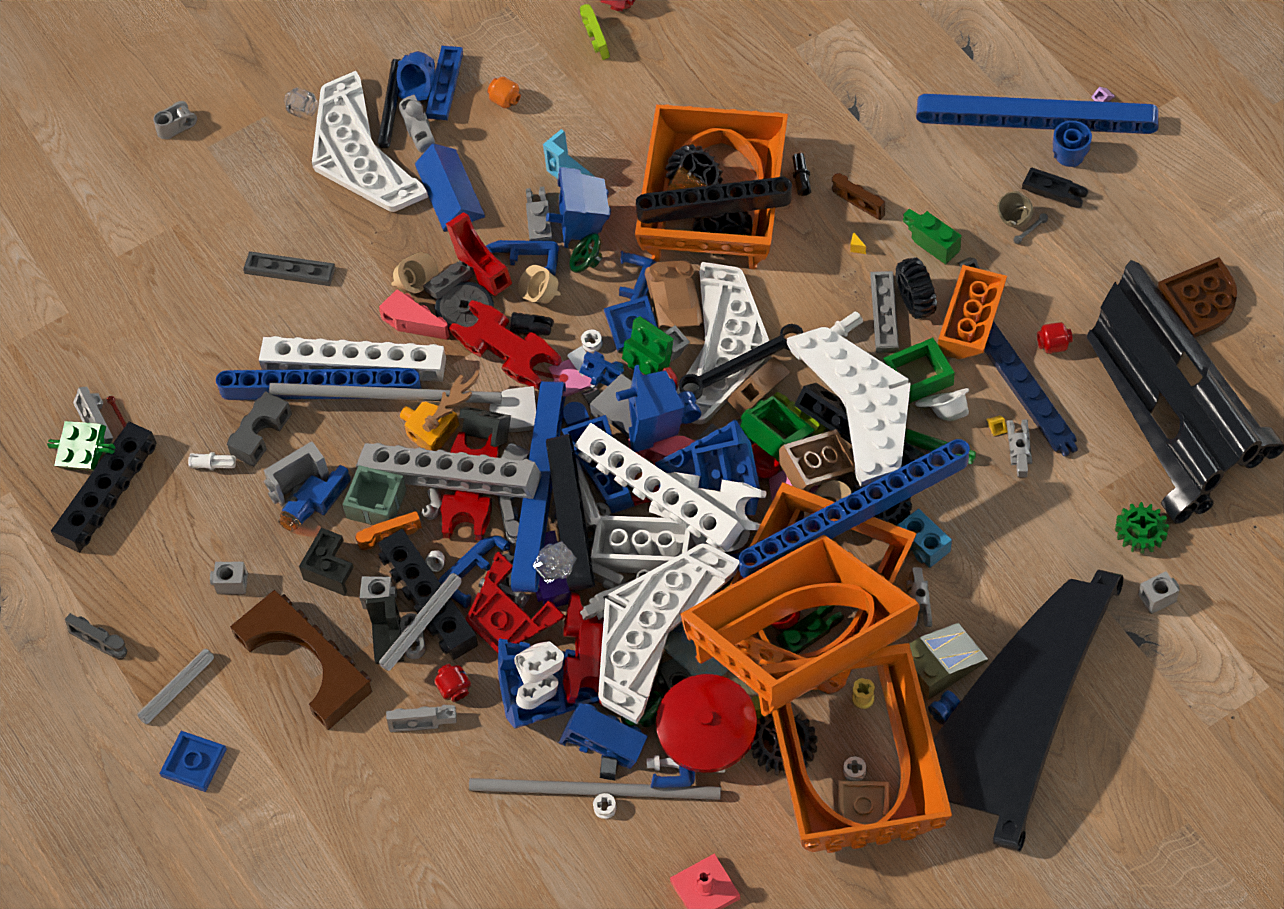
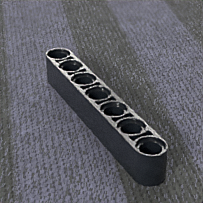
(714, 200)
(570, 510)

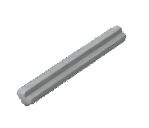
(175, 686)

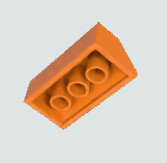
(971, 312)

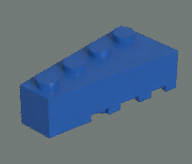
(613, 494)

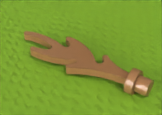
(455, 399)

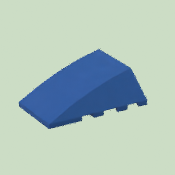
(717, 457)
(511, 681)

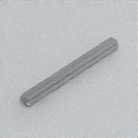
(420, 622)

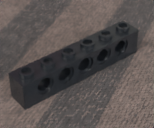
(832, 414)
(92, 492)
(400, 546)

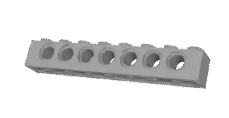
(454, 470)

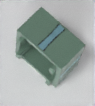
(374, 496)

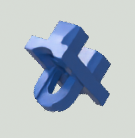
(594, 366)

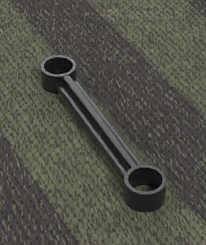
(739, 362)

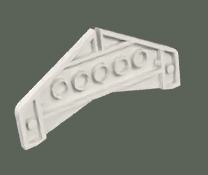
(348, 155)
(730, 330)
(871, 393)
(638, 633)

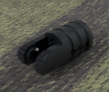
(532, 323)

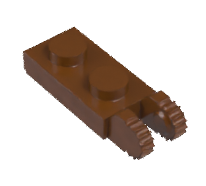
(858, 196)

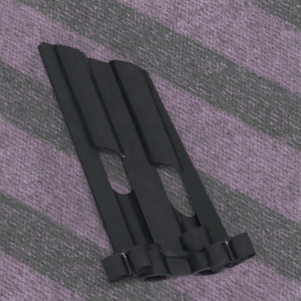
(1140, 348)

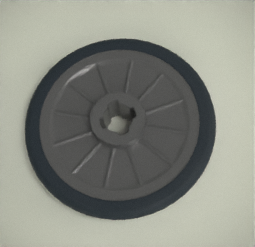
(450, 304)

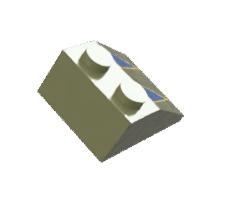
(944, 658)

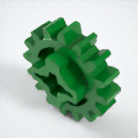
(1139, 525)

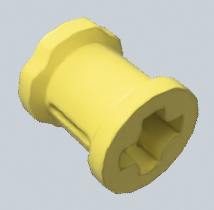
(863, 693)

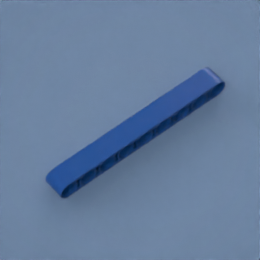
(261, 380)

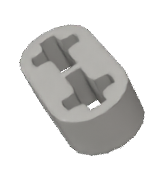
(420, 641)

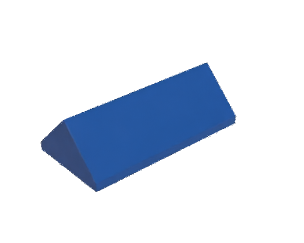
(447, 184)

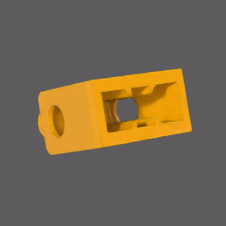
(436, 437)

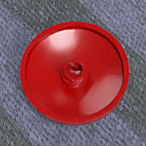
(706, 723)

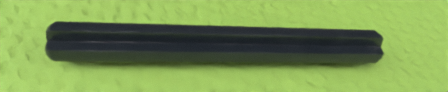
(389, 107)

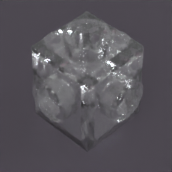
(554, 562)

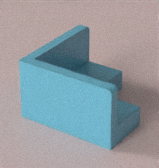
(557, 155)

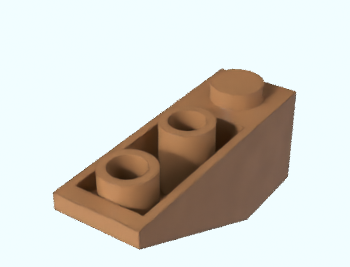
(758, 385)

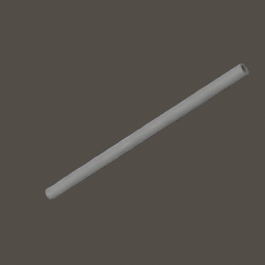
(377, 392)
(592, 788)

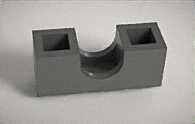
(267, 412)

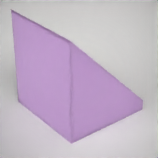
(1102, 95)

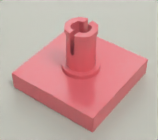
(705, 885)

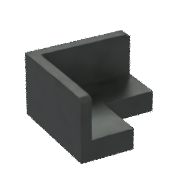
(483, 423)
(322, 566)
(385, 624)

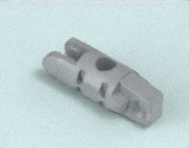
(1019, 447)
(918, 589)

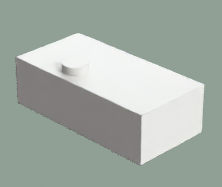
(638, 542)

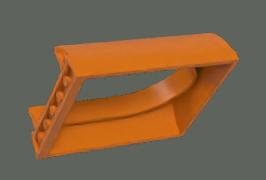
(752, 133)
(783, 512)
(806, 578)
(922, 792)

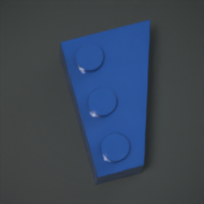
(603, 735)

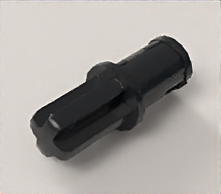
(801, 175)

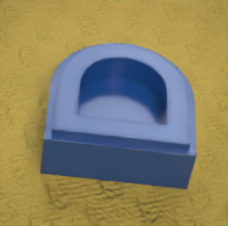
(575, 413)

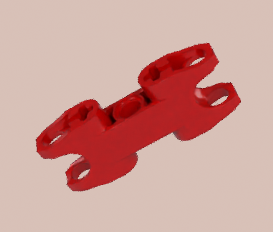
(491, 335)
(467, 505)
(585, 667)

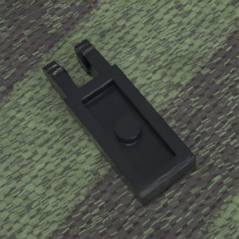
(1054, 187)

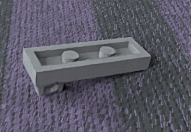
(88, 408)

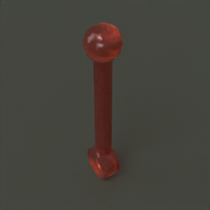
(563, 377)
(111, 400)

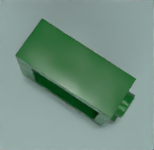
(935, 356)
(779, 416)

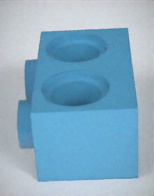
(928, 535)

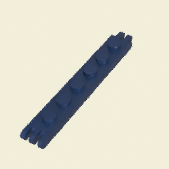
(1029, 393)

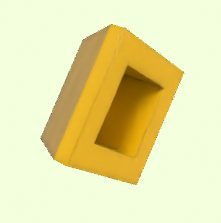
(857, 245)
(997, 425)

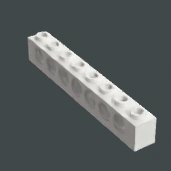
(274, 347)
(721, 536)

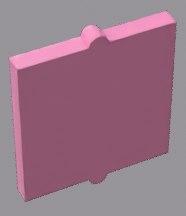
(575, 381)

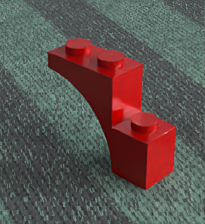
(473, 252)

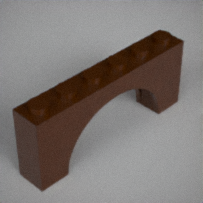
(278, 621)

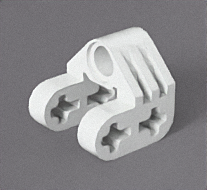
(536, 669)

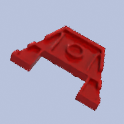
(498, 616)

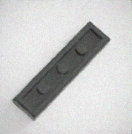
(289, 268)

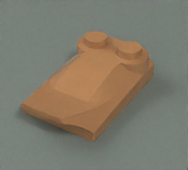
(674, 294)
(816, 460)

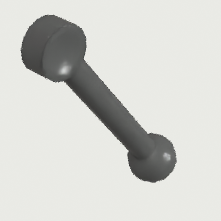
(1043, 218)

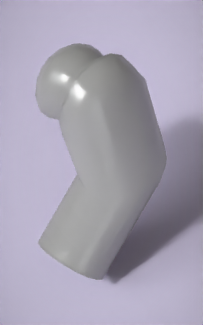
(434, 508)

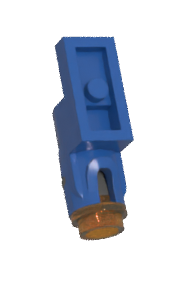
(313, 496)

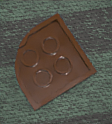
(1201, 296)

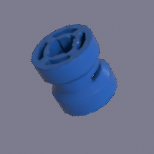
(692, 410)
(944, 707)

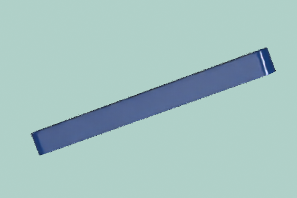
(1036, 113)
(859, 499)
(536, 511)

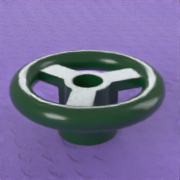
(588, 255)
(650, 712)

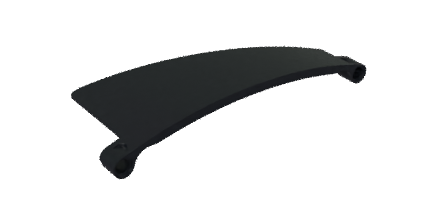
(1007, 720)

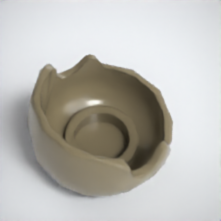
(1015, 209)

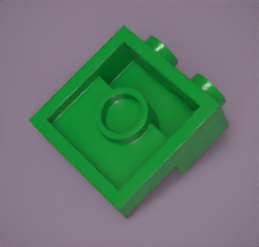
(647, 347)

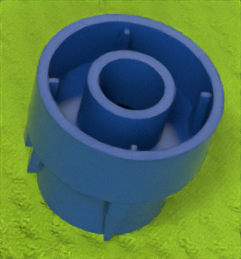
(1071, 143)

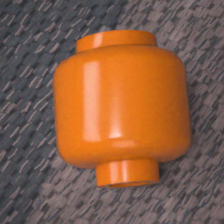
(504, 92)

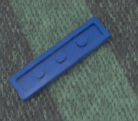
(444, 82)

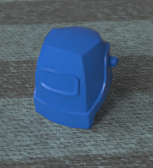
(415, 75)

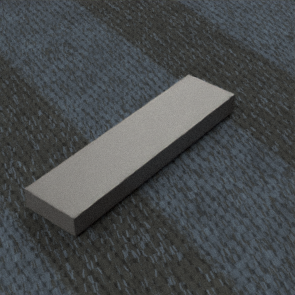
(884, 312)

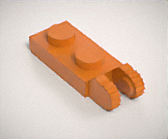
(370, 536)

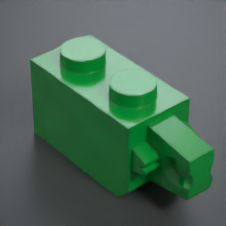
(933, 235)

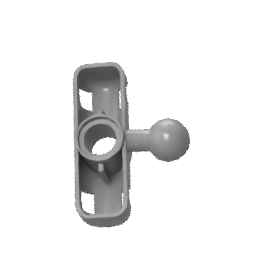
(416, 123)

